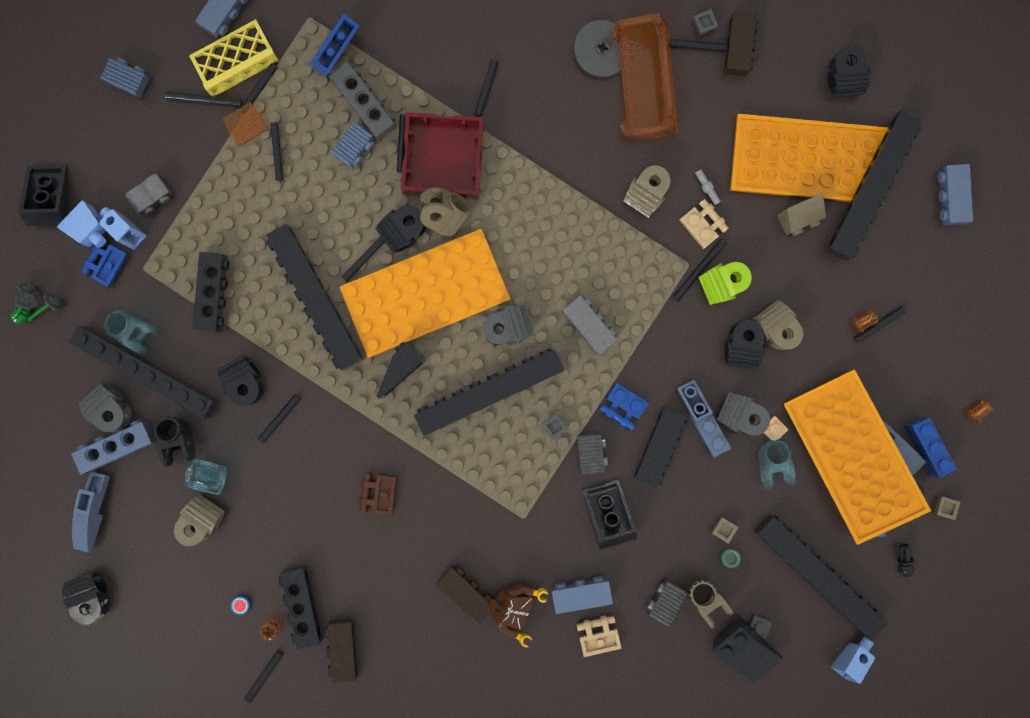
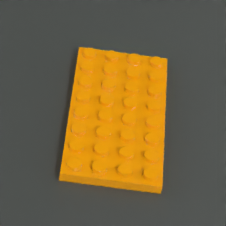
(801, 156)
(424, 293)
(856, 457)

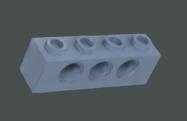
(84, 455)

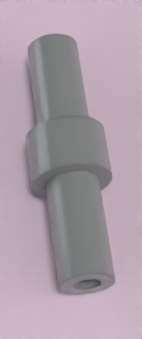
(708, 187)

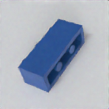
(334, 45)
(930, 447)

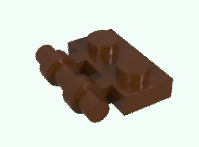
(383, 497)

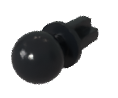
(905, 560)

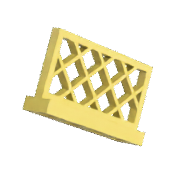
(237, 73)

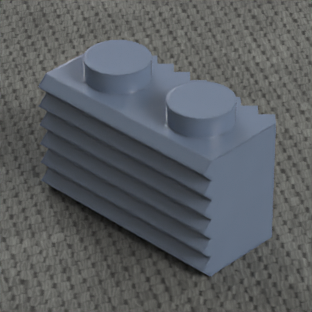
(125, 77)
(353, 145)

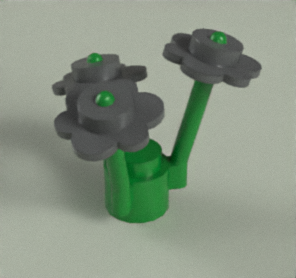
(26, 301)

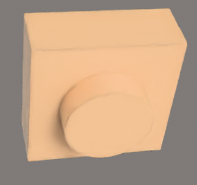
(776, 429)

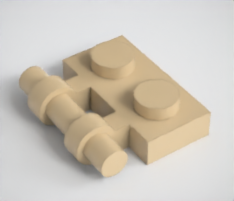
(700, 228)
(601, 641)

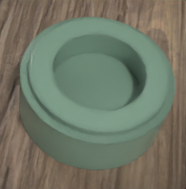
(730, 558)

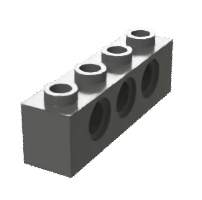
(342, 78)

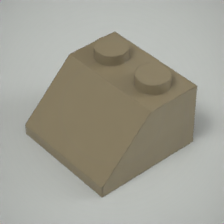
(803, 215)

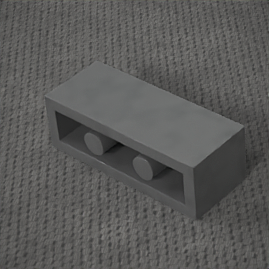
(590, 325)

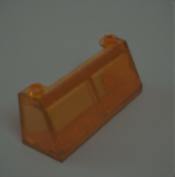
(646, 77)

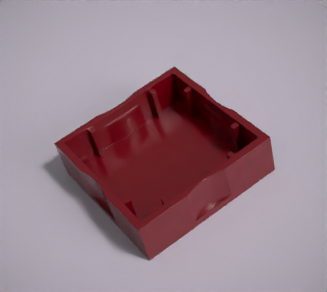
(442, 154)

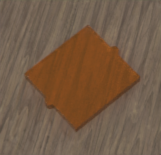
(244, 124)

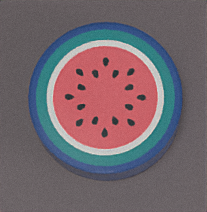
(240, 605)

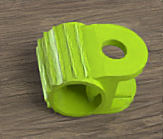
(718, 284)

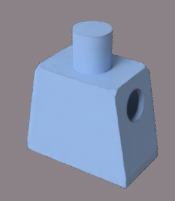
(84, 226)
(121, 228)
(854, 661)

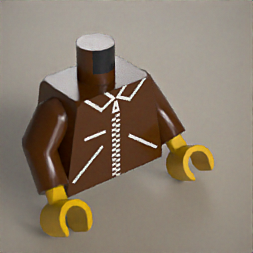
(513, 608)

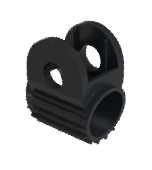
(848, 72)
(395, 233)
(741, 352)
(235, 376)
(181, 441)
(86, 598)

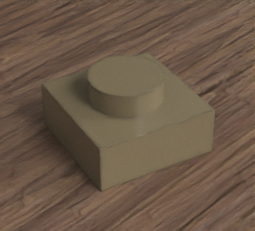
(947, 507)
(724, 530)

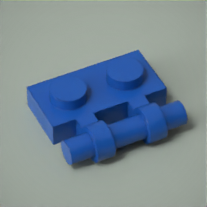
(108, 266)
(627, 401)

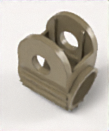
(643, 195)
(443, 216)
(774, 321)
(202, 516)
(714, 602)

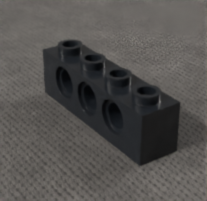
(203, 301)
(300, 577)

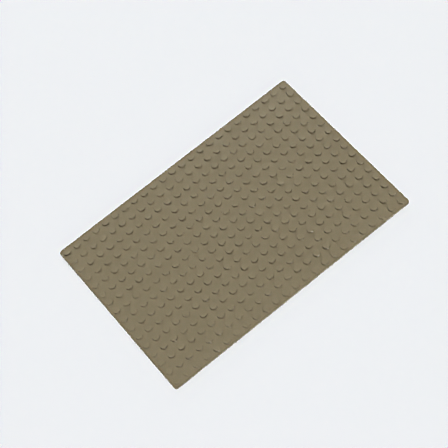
(538, 228)

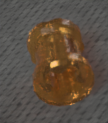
(865, 321)
(980, 411)
(267, 635)

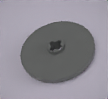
(589, 56)

